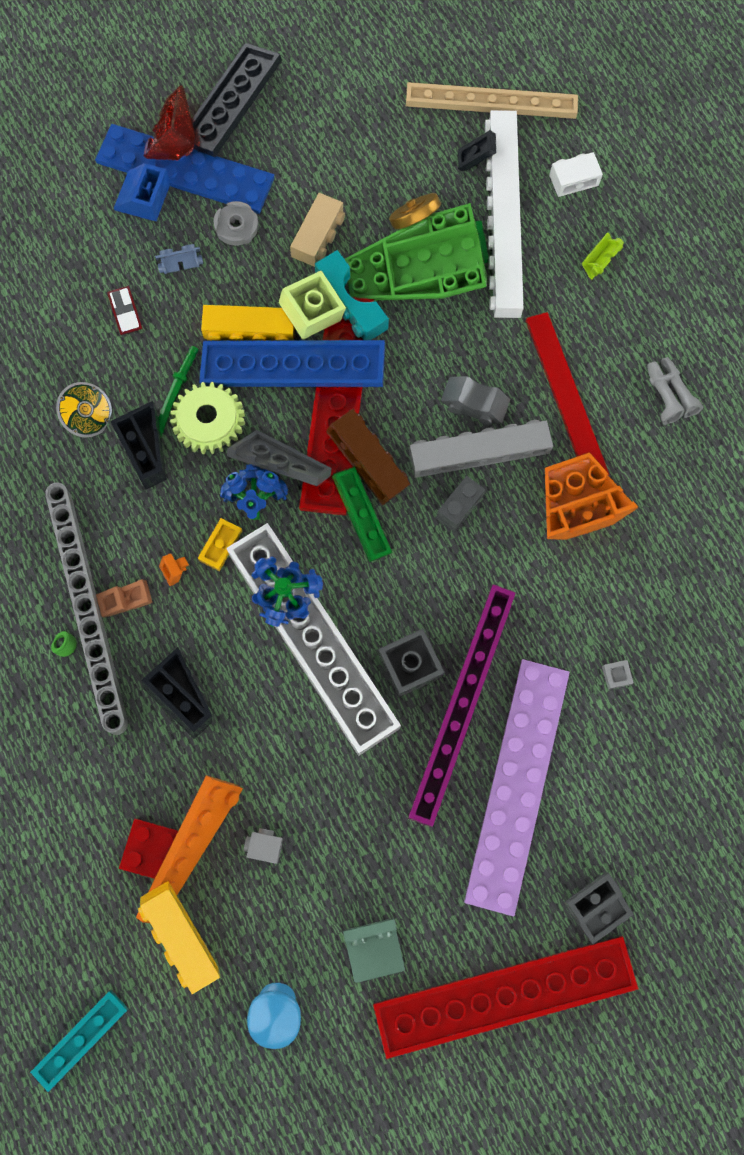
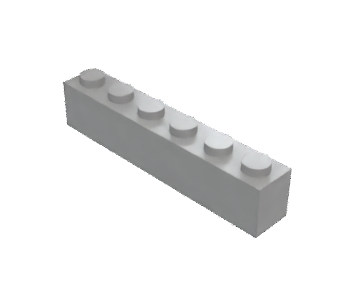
(480, 448)

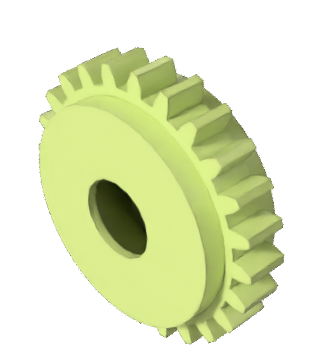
(211, 434)

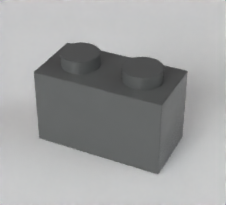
(460, 503)

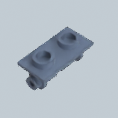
(186, 255)

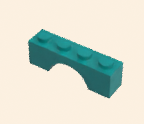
(366, 317)

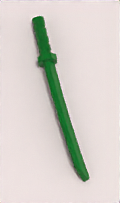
(179, 379)

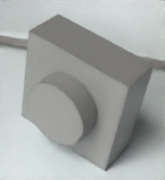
(617, 674)

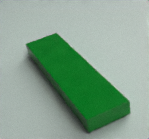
(362, 514)

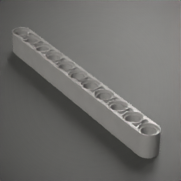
(93, 615)

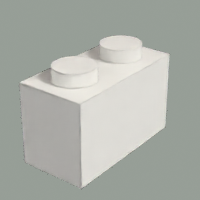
(575, 174)

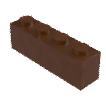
(368, 456)

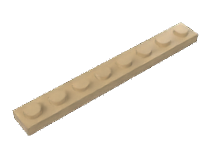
(491, 99)

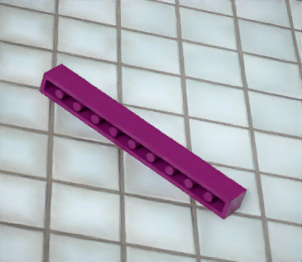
(461, 706)

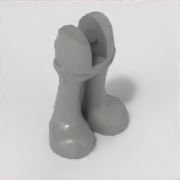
(673, 409)

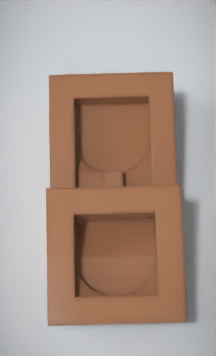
(124, 599)

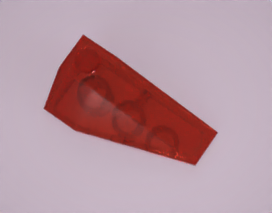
(174, 130)

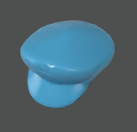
(274, 1016)

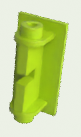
(601, 254)

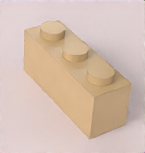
(317, 230)

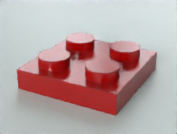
(146, 848)

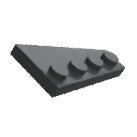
(277, 457)

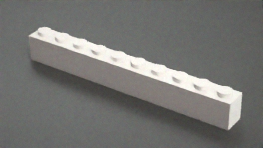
(504, 218)

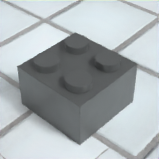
(410, 663)

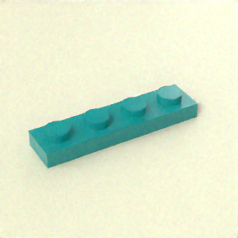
(79, 1040)

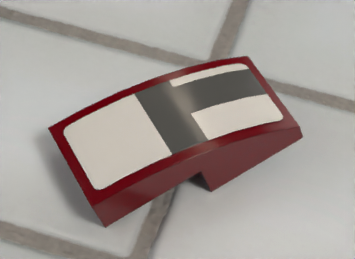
(124, 310)

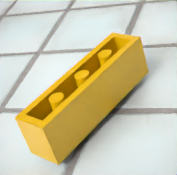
(246, 324)
(179, 937)

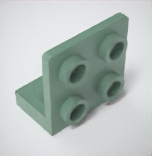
(374, 950)

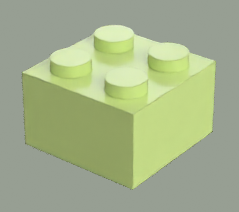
(311, 304)

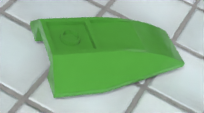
(422, 261)

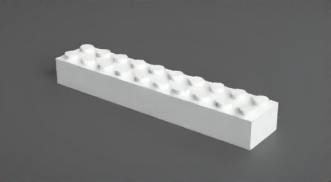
(321, 651)

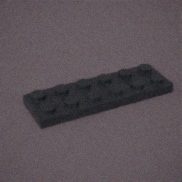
(232, 97)

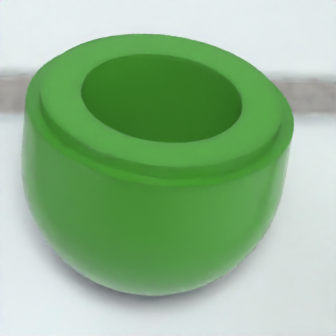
(68, 646)

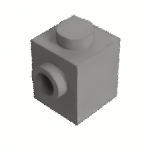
(263, 846)

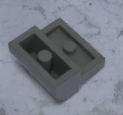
(598, 907)

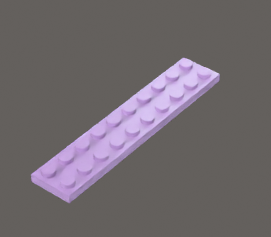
(517, 788)

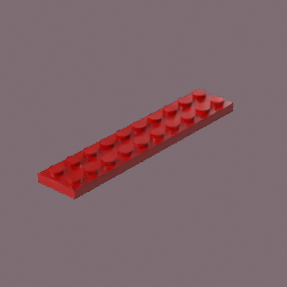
(328, 406)
(504, 996)

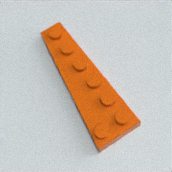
(196, 832)

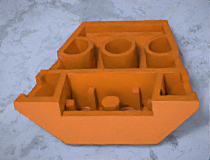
(582, 498)

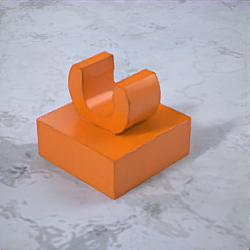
(172, 568)

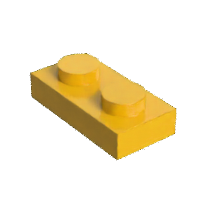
(215, 552)

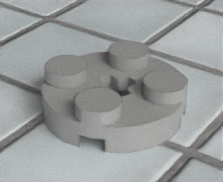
(236, 235)

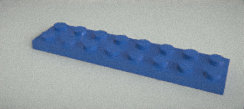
(195, 173)
(293, 363)

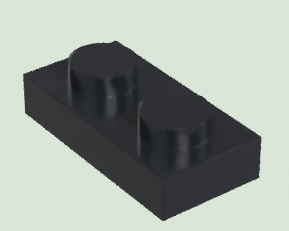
(477, 151)

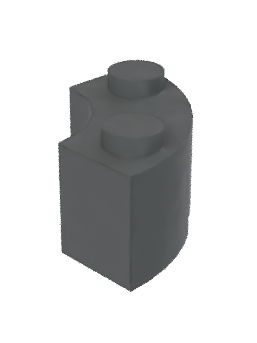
(475, 400)

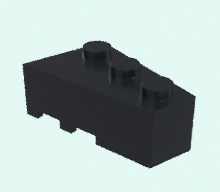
(142, 442)
(178, 694)

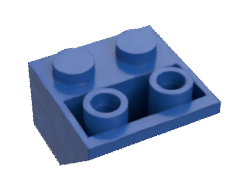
(143, 192)

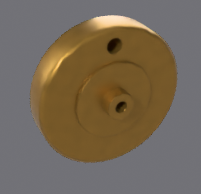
(415, 211)

